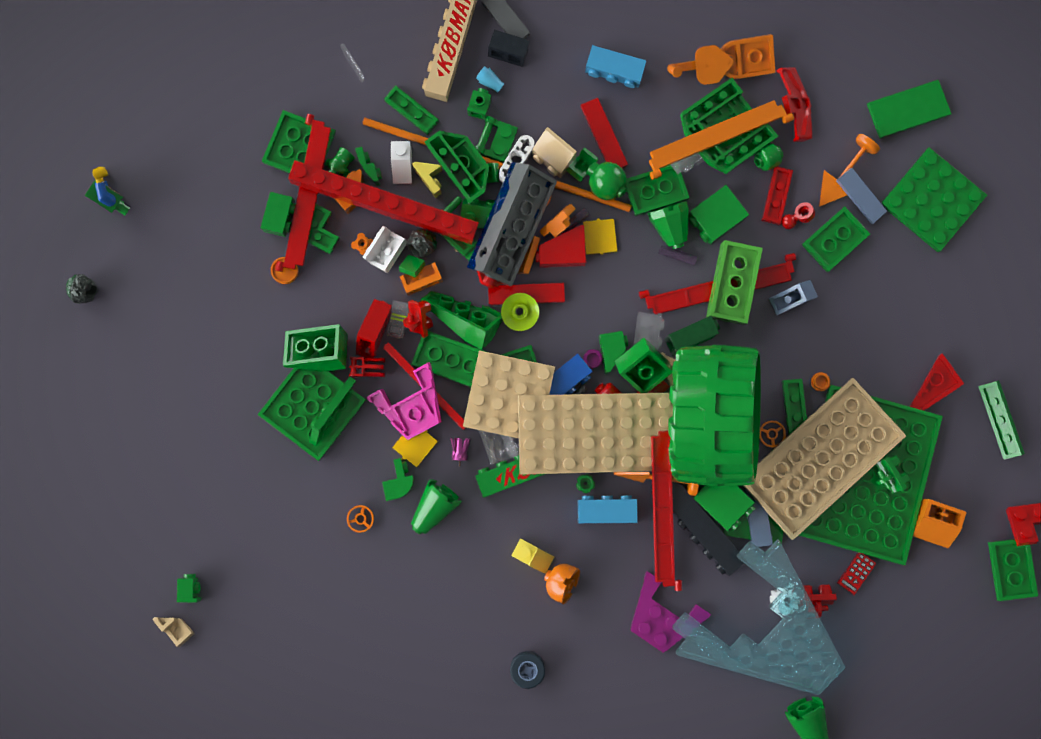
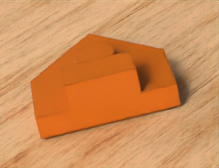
(559, 222)

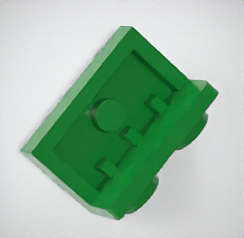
(477, 210)

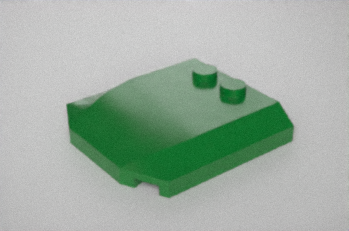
(715, 108)

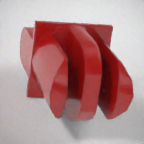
(365, 367)

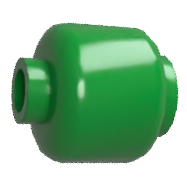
(768, 157)

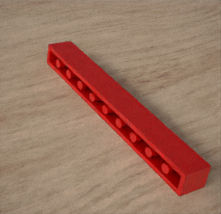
(383, 202)

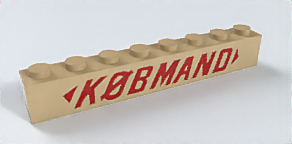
(448, 49)

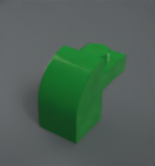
(402, 485)

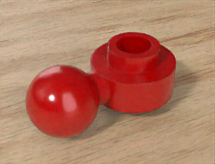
(789, 221)

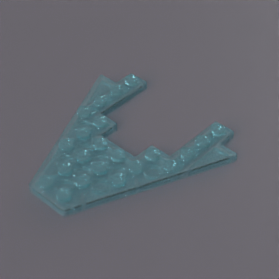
(792, 654)

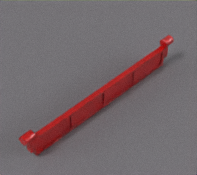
(306, 198)
(701, 293)
(663, 511)

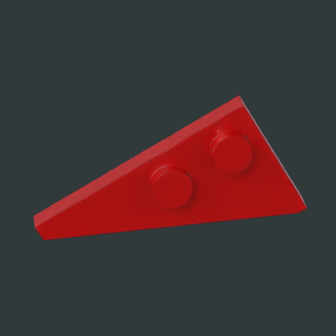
(939, 383)

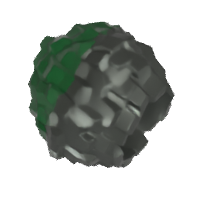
(422, 243)
(81, 289)

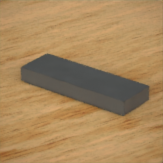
(506, 18)

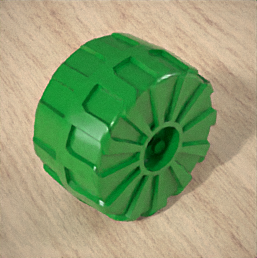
(715, 415)

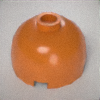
(561, 581)

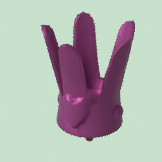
(460, 453)

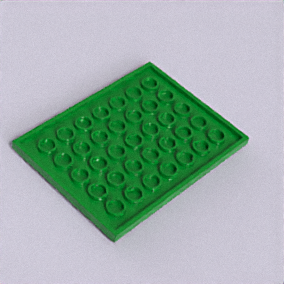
(868, 514)

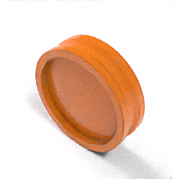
(286, 276)

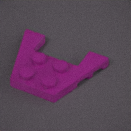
(654, 621)

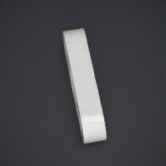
(516, 151)

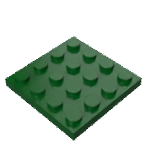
(933, 199)
(301, 400)

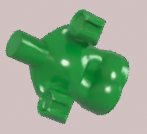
(340, 162)

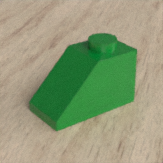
(612, 348)

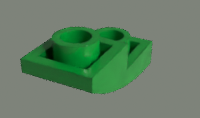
(370, 169)

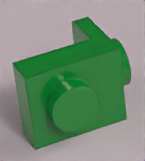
(581, 164)

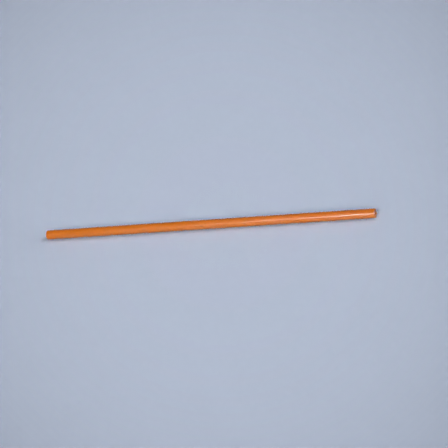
(559, 185)

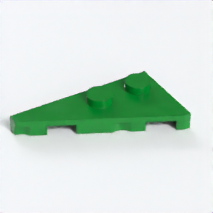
(329, 411)

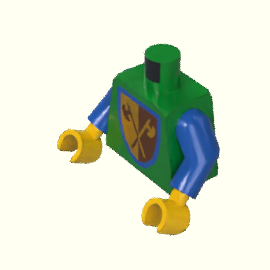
(104, 195)

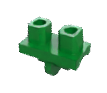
(890, 476)

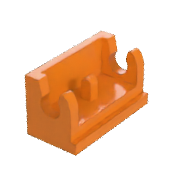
(426, 278)

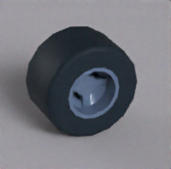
(527, 676)

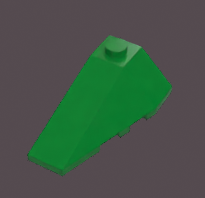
(469, 322)

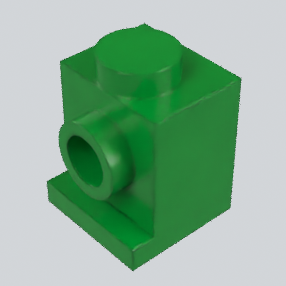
(479, 110)
(188, 588)

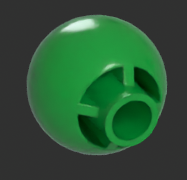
(607, 180)

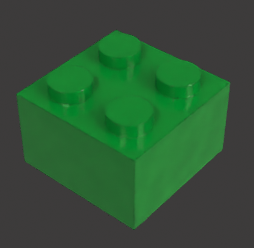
(643, 366)

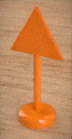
(830, 188)
(642, 476)

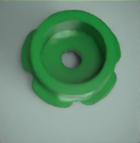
(585, 488)

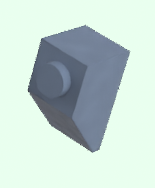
(793, 297)

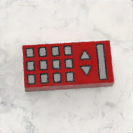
(856, 573)

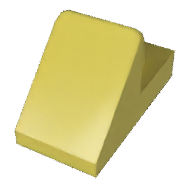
(426, 173)
(532, 556)

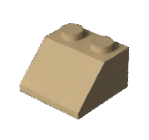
(553, 153)

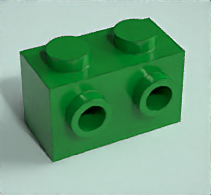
(278, 214)

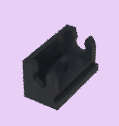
(508, 48)

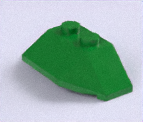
(460, 162)

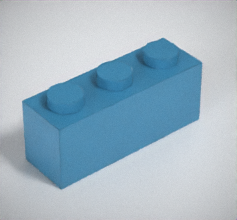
(615, 67)
(607, 510)

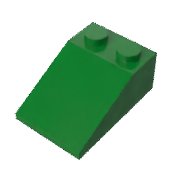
(316, 348)

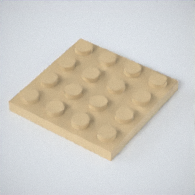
(496, 390)

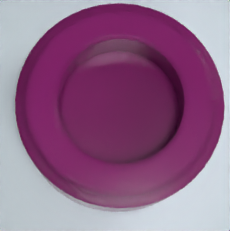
(593, 358)

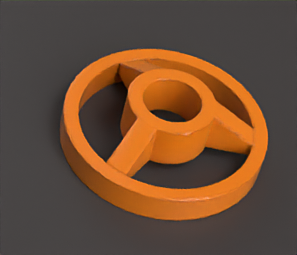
(775, 431)
(365, 519)

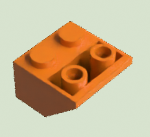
(938, 523)

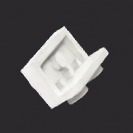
(385, 249)

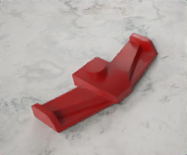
(797, 103)

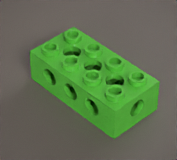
(746, 278)

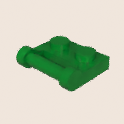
(502, 141)

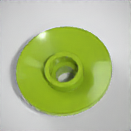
(527, 318)

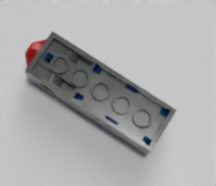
(511, 225)

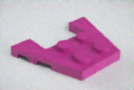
(415, 412)

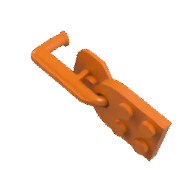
(748, 58)

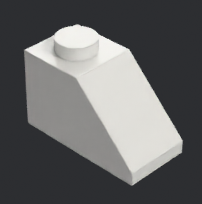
(401, 162)

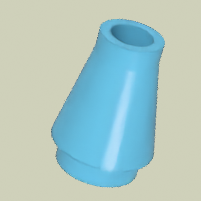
(489, 79)

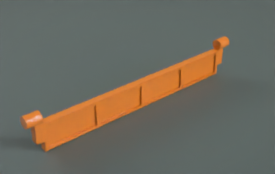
(716, 135)

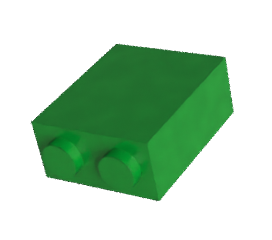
(717, 215)
(725, 504)

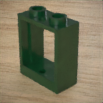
(693, 334)

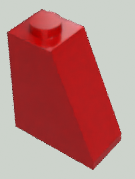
(563, 250)
(373, 329)

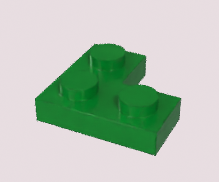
(318, 235)

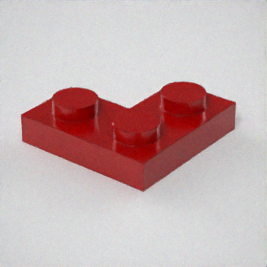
(1022, 523)

